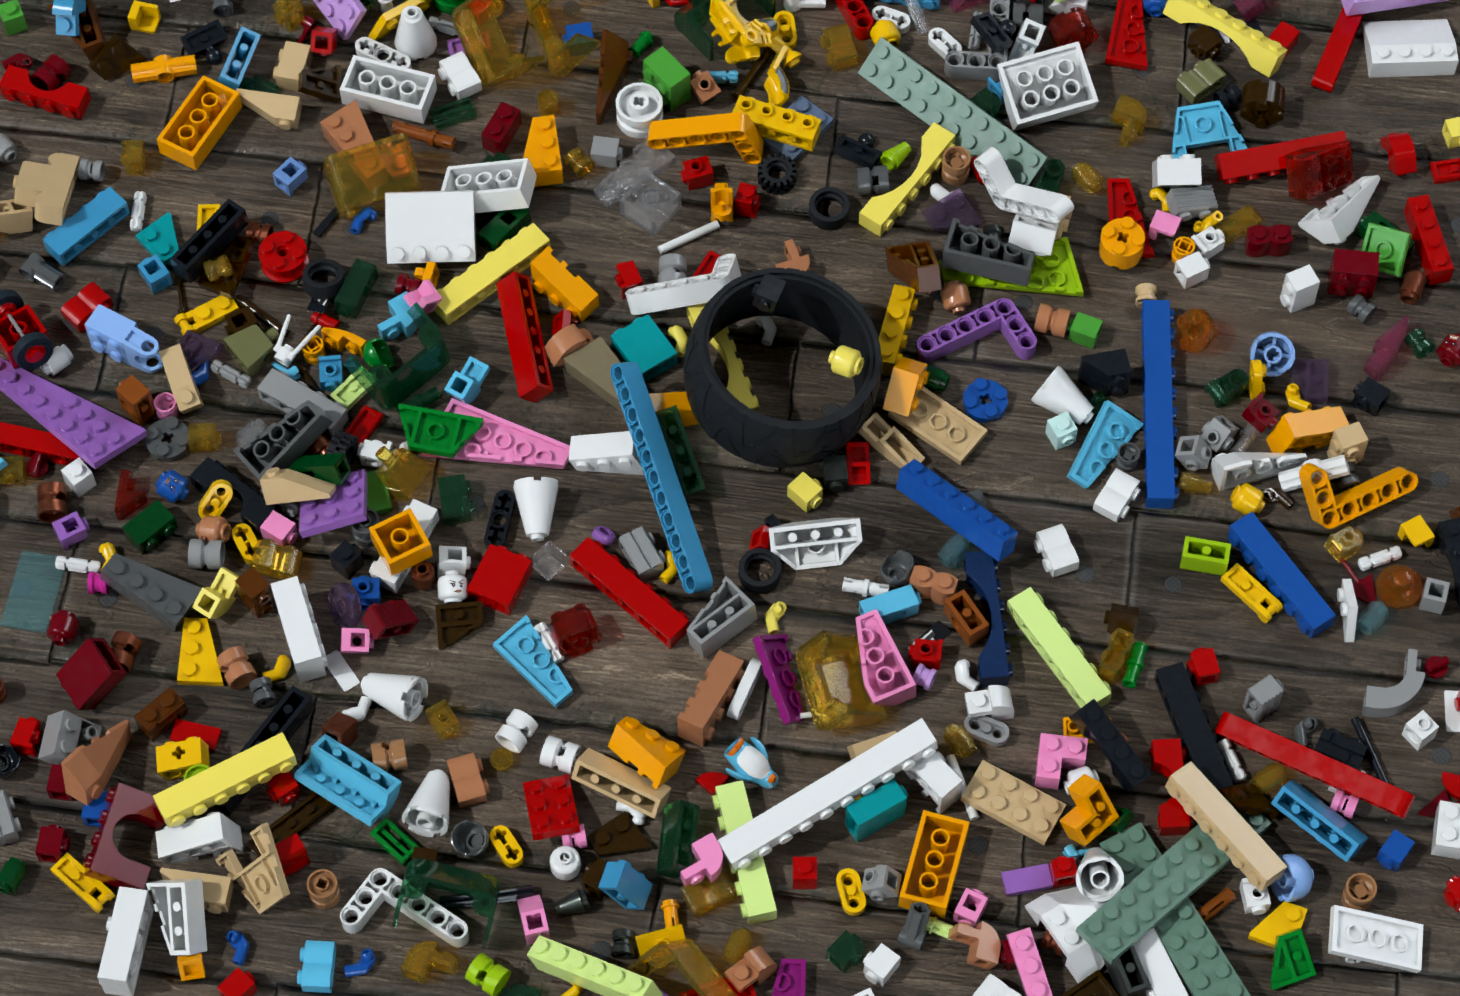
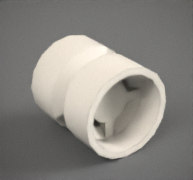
(518, 728)
(552, 752)

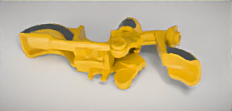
(746, 41)

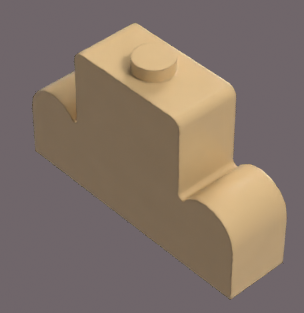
(47, 186)

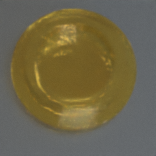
(501, 759)

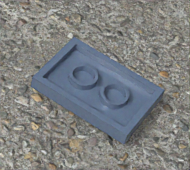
(805, 107)

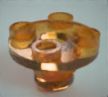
(1196, 330)
(1399, 587)

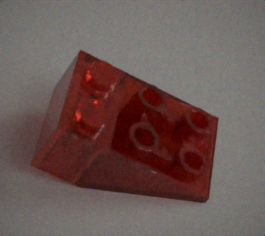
(1319, 169)

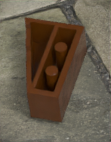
(91, 34)
(915, 266)

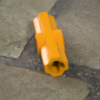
(164, 68)

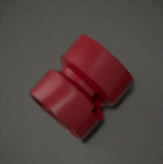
(52, 73)

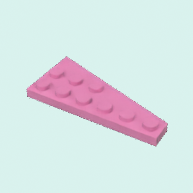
(507, 442)

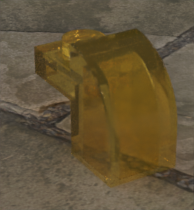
(1131, 116)
(425, 956)

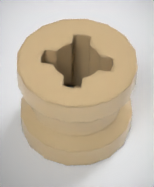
(1145, 291)

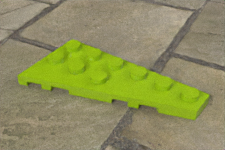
(1049, 274)

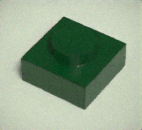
(1122, 821)

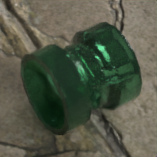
(1419, 343)

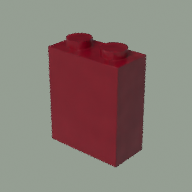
(91, 674)

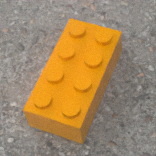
(199, 122)
(934, 862)

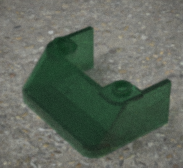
(695, 15)
(394, 388)
(480, 886)

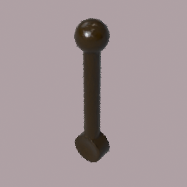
(179, 280)
(303, 371)

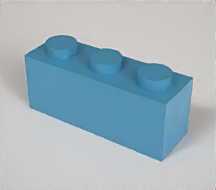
(238, 58)

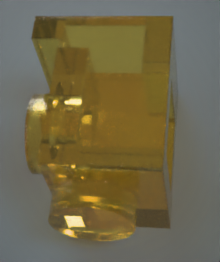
(133, 156)
(203, 437)
(14, 472)
(1344, 543)
(439, 712)

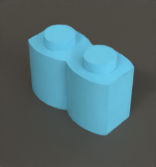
(318, 966)

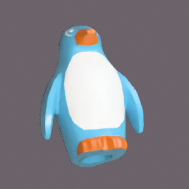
(750, 763)

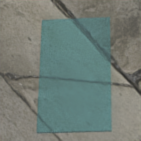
(32, 592)

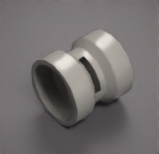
(91, 170)

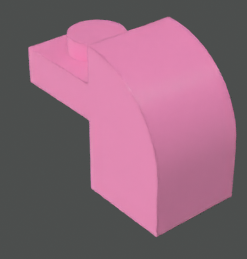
(709, 858)

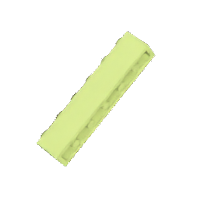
(1057, 649)
(752, 880)
(588, 970)

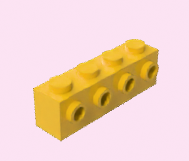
(781, 123)
(895, 324)

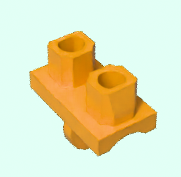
(721, 203)

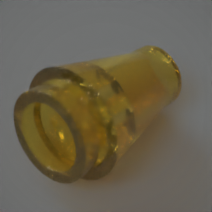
(1192, 483)

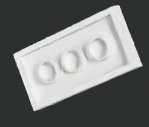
(1375, 938)

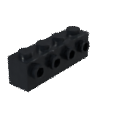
(209, 240)

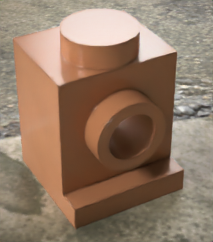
(704, 94)

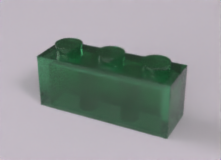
(676, 838)

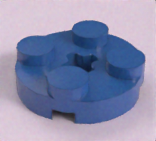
(985, 388)

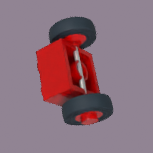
(22, 334)

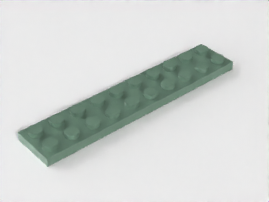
(940, 103)
(1157, 891)
(1183, 931)

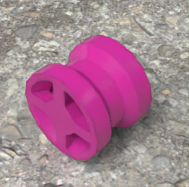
(95, 584)

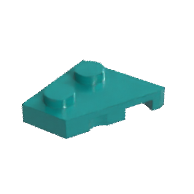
(160, 238)

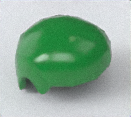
(377, 353)

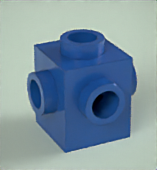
(368, 589)

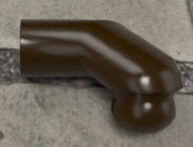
(1277, 495)

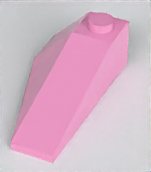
(882, 666)

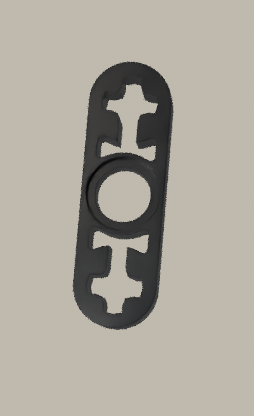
(497, 511)

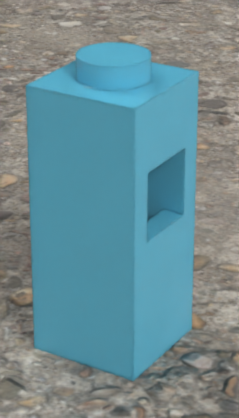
(893, 604)

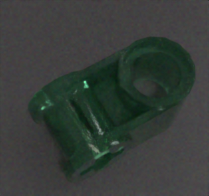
(1050, 181)
(1224, 390)

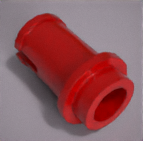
(324, 320)

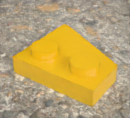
(1281, 920)

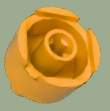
(1122, 243)

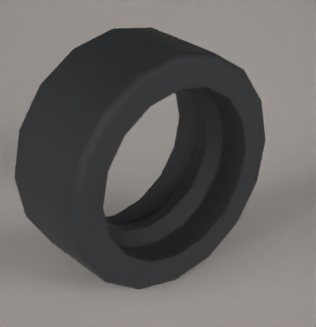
(833, 194)
(323, 267)
(760, 554)

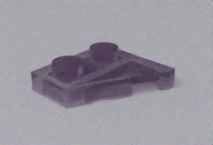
(953, 205)
(1312, 379)

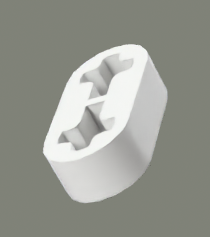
(893, 15)
(945, 44)

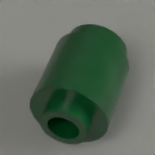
(937, 379)
(12, 875)

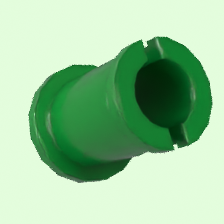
(645, 39)

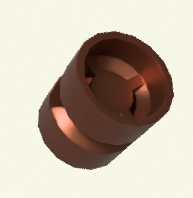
(51, 501)
(125, 648)

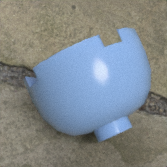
(1274, 351)
(1296, 879)

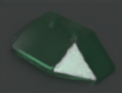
(680, 451)

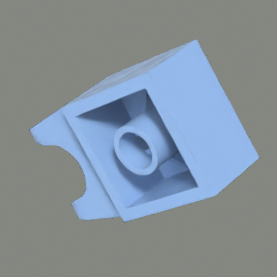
(121, 339)

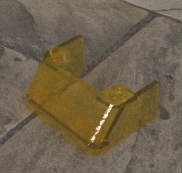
(485, 43)
(559, 56)
(689, 961)

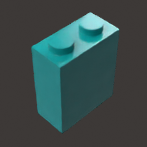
(645, 345)
(876, 810)

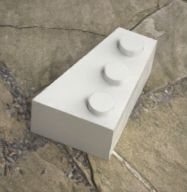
(605, 453)
(182, 914)

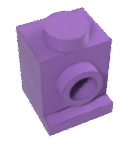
(71, 529)

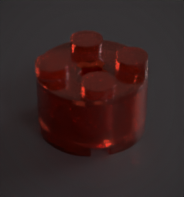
(1073, 28)
(574, 630)

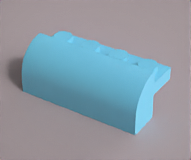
(349, 781)

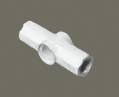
(1334, 467)

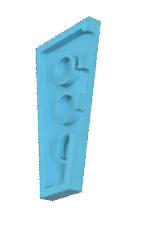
(1107, 434)
(527, 654)

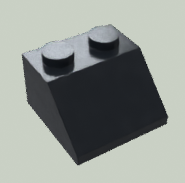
(1106, 372)

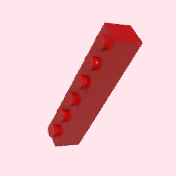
(1265, 158)
(524, 337)
(629, 592)

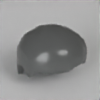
(898, 568)
(469, 838)

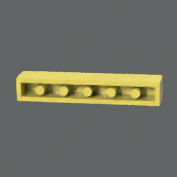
(481, 278)
(225, 780)

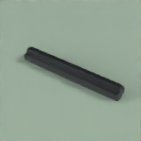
(505, 895)

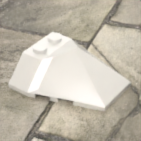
(1061, 915)

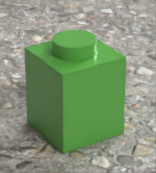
(12, 17)
(1084, 330)

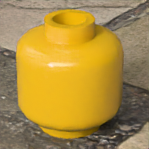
(887, 30)
(1247, 499)

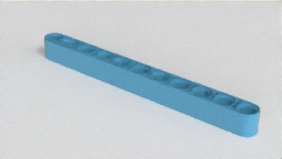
(661, 477)

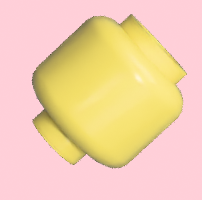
(846, 361)

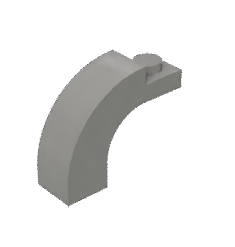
(1389, 701)

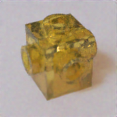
(288, 13)

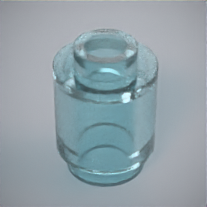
(953, 550)
(1372, 617)

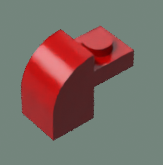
(1400, 153)

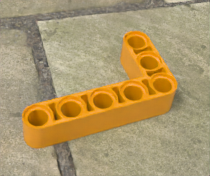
(707, 130)
(1353, 497)

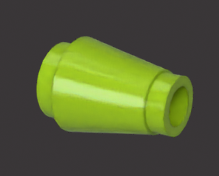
(895, 156)

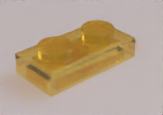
(1237, 223)

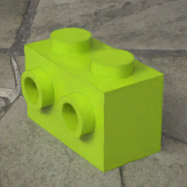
(1205, 556)

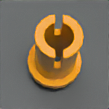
(670, 910)

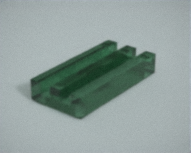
(452, 110)

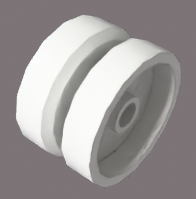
(637, 107)

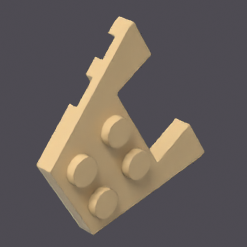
(263, 878)

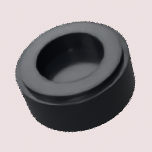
(772, 521)

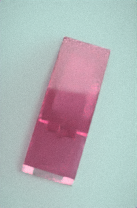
(1386, 350)

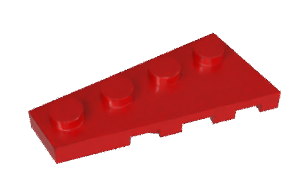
(1127, 37)
(1124, 204)

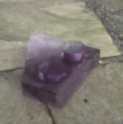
(198, 349)

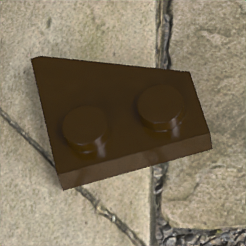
(115, 58)
(321, 83)
(457, 621)
(1248, 799)
(617, 837)

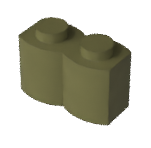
(1200, 81)

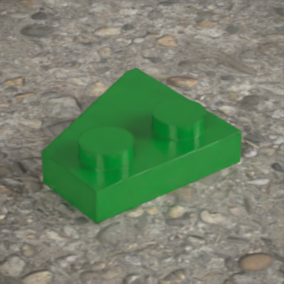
(1290, 960)

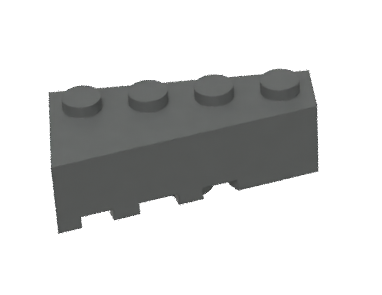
(985, 255)
(285, 440)
(151, 590)

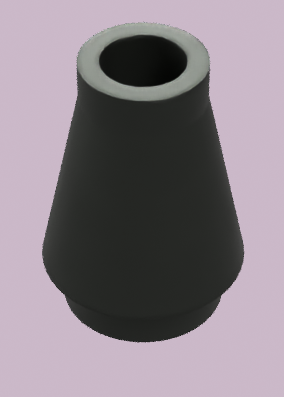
(573, 903)

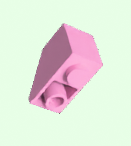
(533, 918)

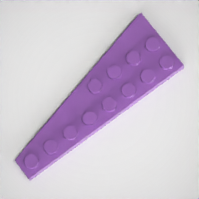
(79, 424)

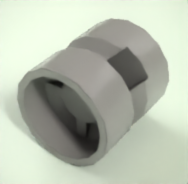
(672, 267)
(206, 554)

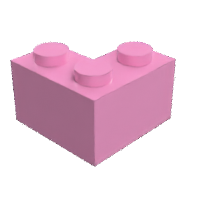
(1058, 753)

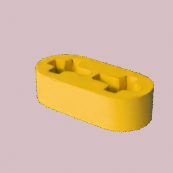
(243, 545)
(511, 844)

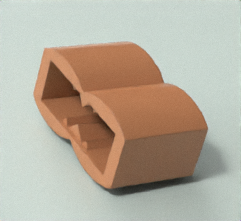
(932, 584)
(467, 780)

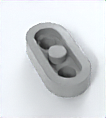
(987, 727)

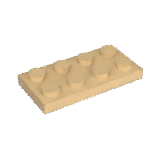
(942, 426)
(1013, 802)

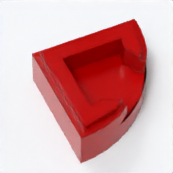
(710, 780)
(1452, 784)

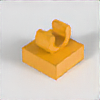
(430, 272)
(191, 966)

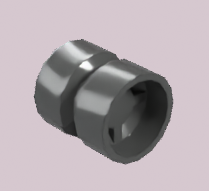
(1035, 13)
(864, 180)
(361, 532)

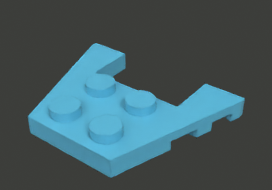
(1203, 126)

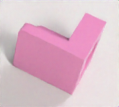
(1164, 223)
(425, 296)

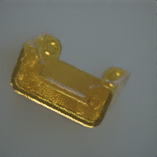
(370, 170)
(834, 682)

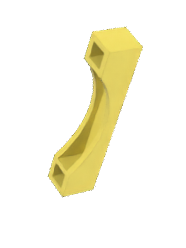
(1260, 51)
(882, 210)
(737, 384)

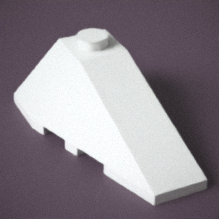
(1341, 213)
(1248, 467)

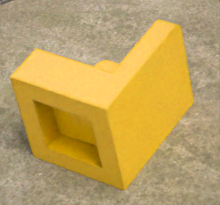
(144, 17)
(1416, 531)

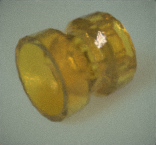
(548, 103)
(577, 160)
(218, 268)

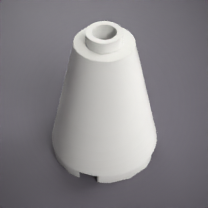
(415, 34)
(1062, 395)
(536, 505)
(396, 693)
(430, 806)
(1099, 875)

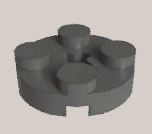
(167, 427)

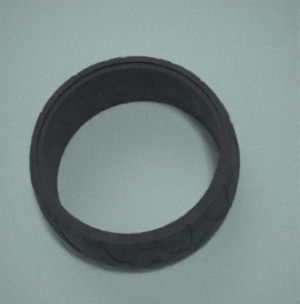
(760, 437)

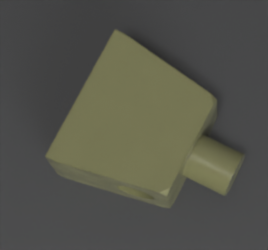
(252, 348)

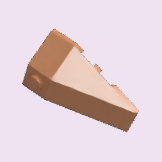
(91, 766)

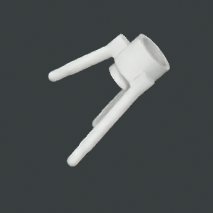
(286, 353)

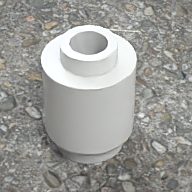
(59, 360)

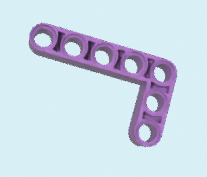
(979, 329)

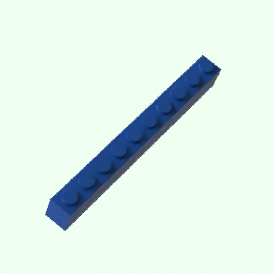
(1157, 404)

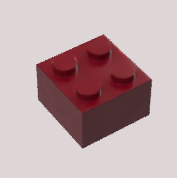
(1353, 273)

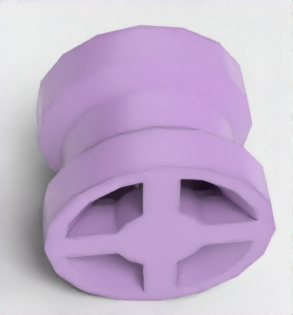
(925, 676)

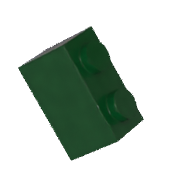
(150, 527)

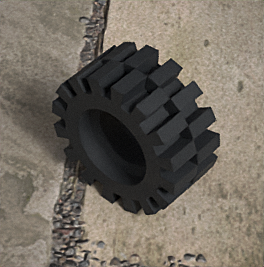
(773, 184)
(343, 443)

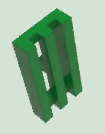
(380, 828)

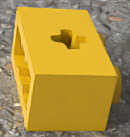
(177, 757)

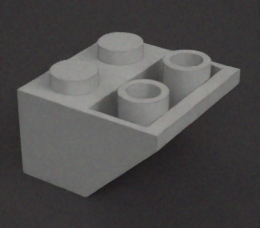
(64, 734)

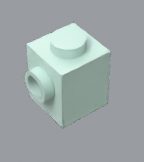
(1061, 430)

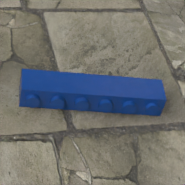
(957, 510)
(1281, 575)

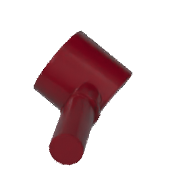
(309, 24)

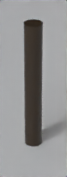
(753, 73)
(262, 316)

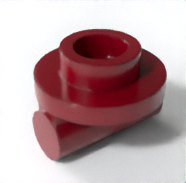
(37, 466)
(1436, 666)

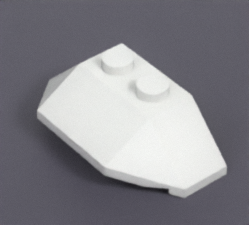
(815, 542)

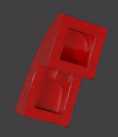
(858, 463)

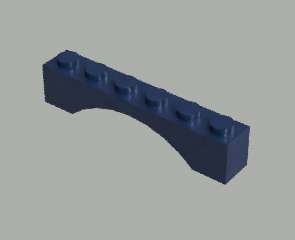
(981, 577)

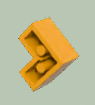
(906, 380)
(1092, 811)

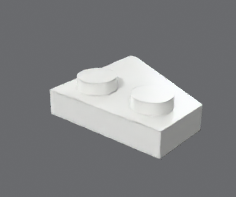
(1348, 609)

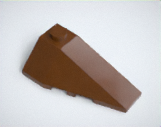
(613, 69)

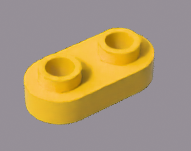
(788, 31)
(1256, 374)
(215, 498)
(850, 893)

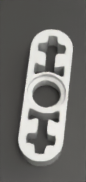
(378, 48)
(745, 689)

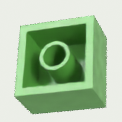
(667, 77)

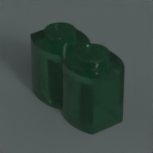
(454, 499)

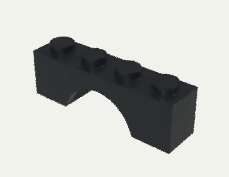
(254, 506)
(1448, 541)
(1125, 763)

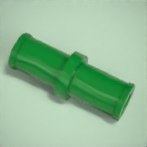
(1134, 664)

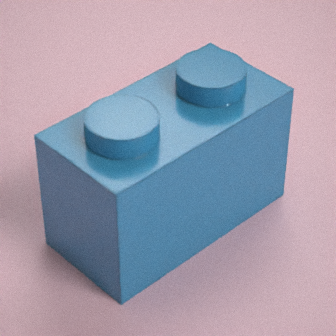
(625, 885)

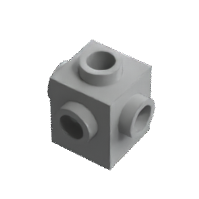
(1219, 433)
(1193, 452)
(881, 882)

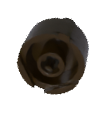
(1262, 103)

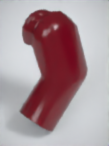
(19, 60)

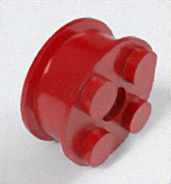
(283, 256)

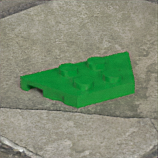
(436, 430)

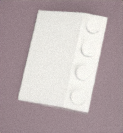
(1409, 48)
(1046, 86)
(430, 226)

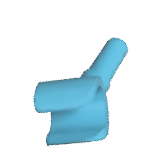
(293, 372)
(1071, 851)

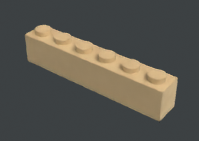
(1225, 826)

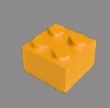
(400, 542)

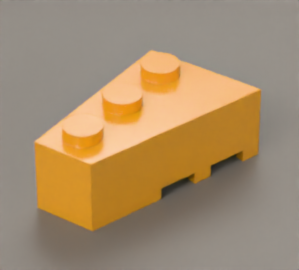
(544, 151)
(561, 286)
(1306, 429)
(647, 750)

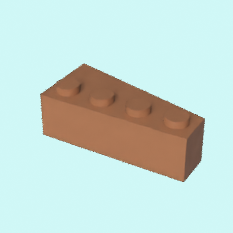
(346, 128)
(710, 699)

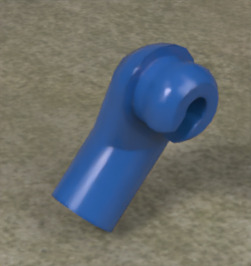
(358, 221)
(202, 374)
(240, 945)
(363, 966)

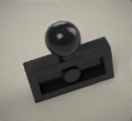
(994, 34)
(204, 40)
(859, 151)

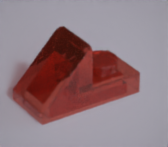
(127, 498)

